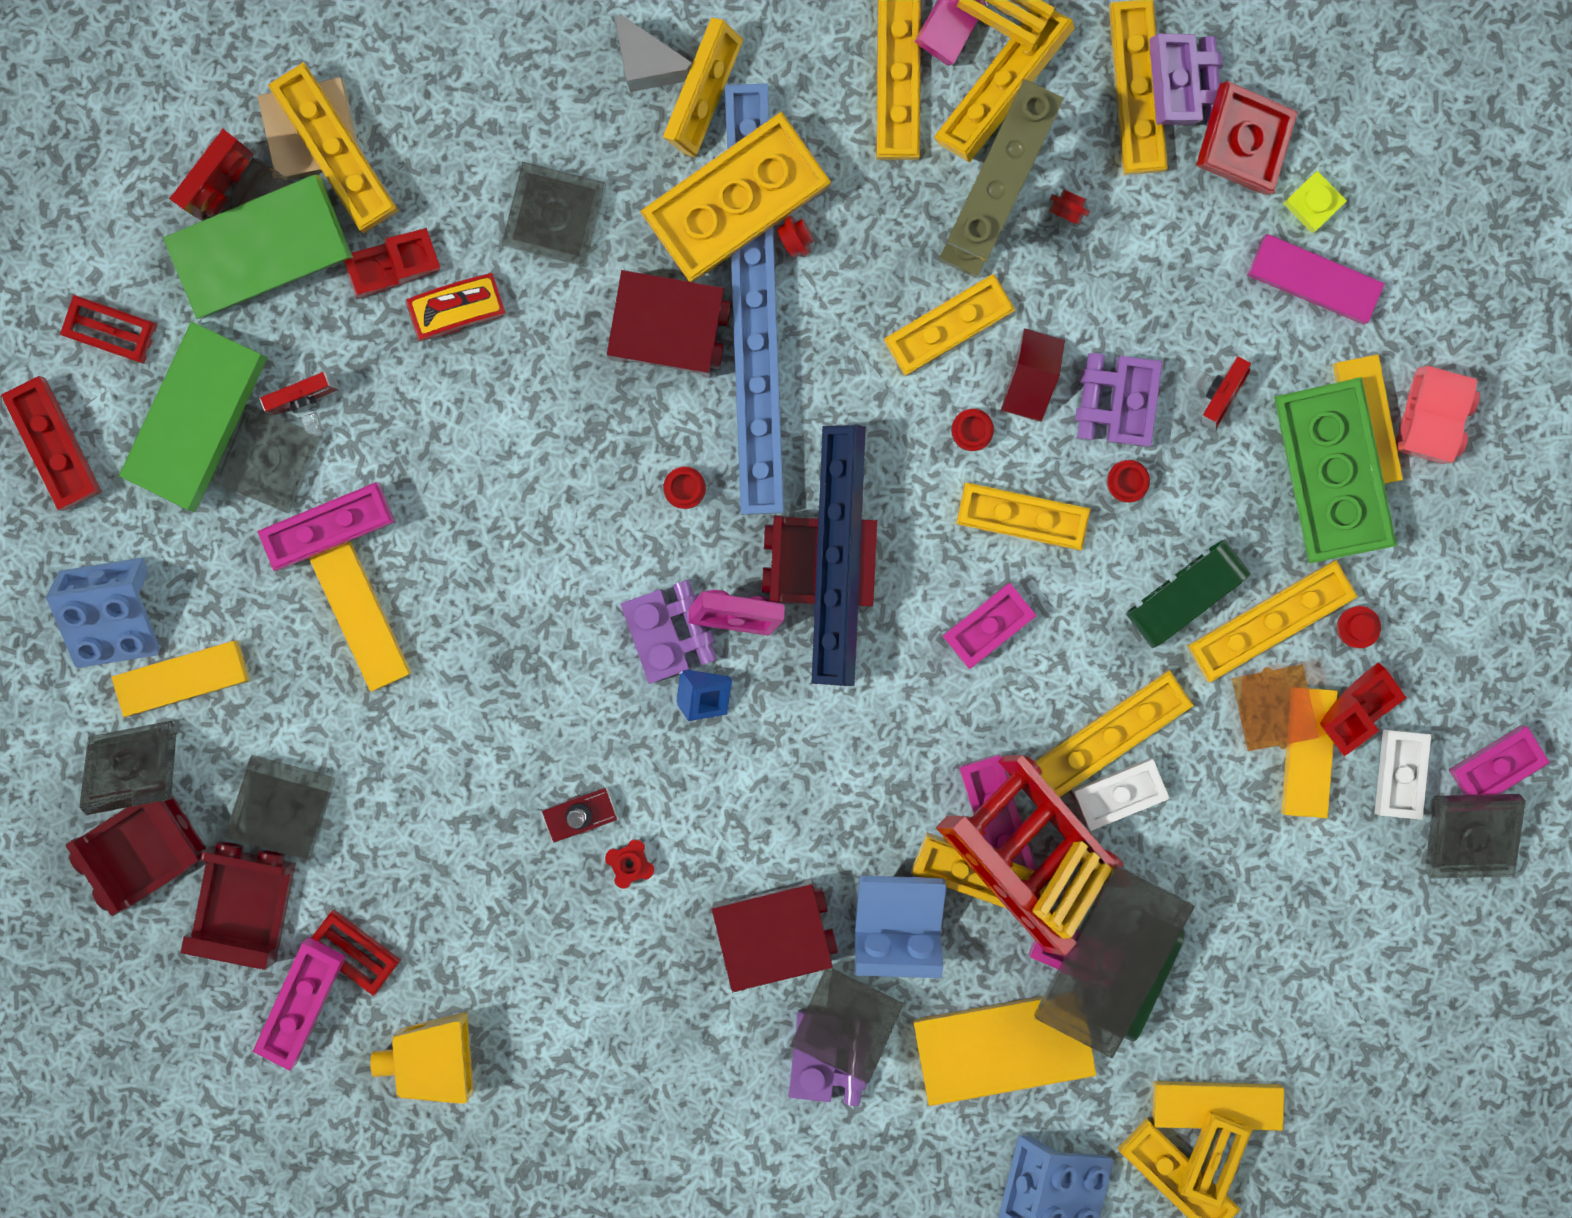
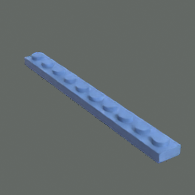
(755, 335)

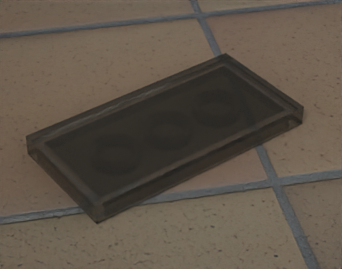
(1114, 961)

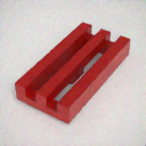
(142, 342)
(364, 940)

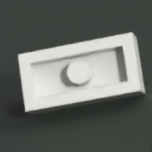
(1402, 774)
(1120, 794)

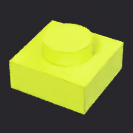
(1314, 202)

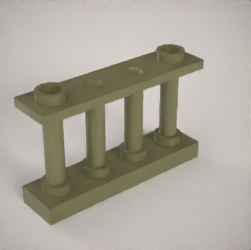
(1001, 178)

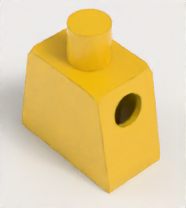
(429, 1060)

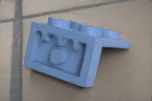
(103, 613)
(899, 927)
(1054, 1182)

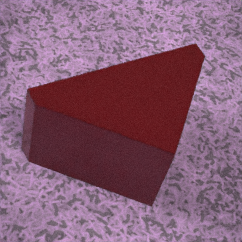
(1033, 375)

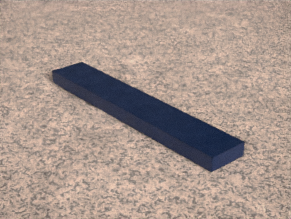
(838, 555)

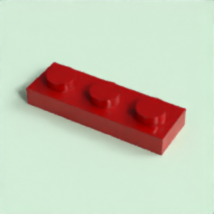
(51, 443)

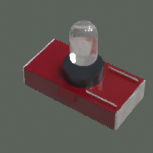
(580, 814)

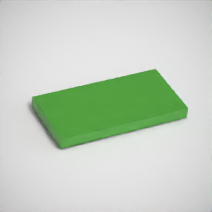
(258, 247)
(193, 417)
(1335, 470)

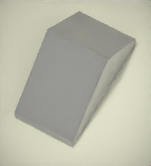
(648, 60)

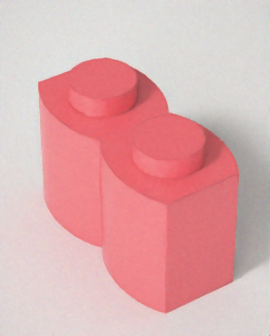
(1437, 415)

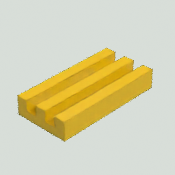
(1007, 27)
(1091, 865)
(1198, 1156)

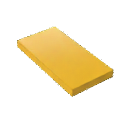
(736, 197)
(995, 1052)

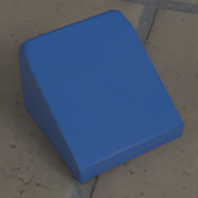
(703, 694)

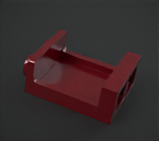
(668, 323)
(795, 560)
(136, 853)
(240, 906)
(774, 935)

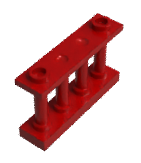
(995, 864)

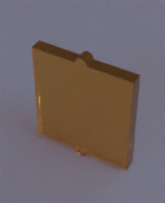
(1275, 708)

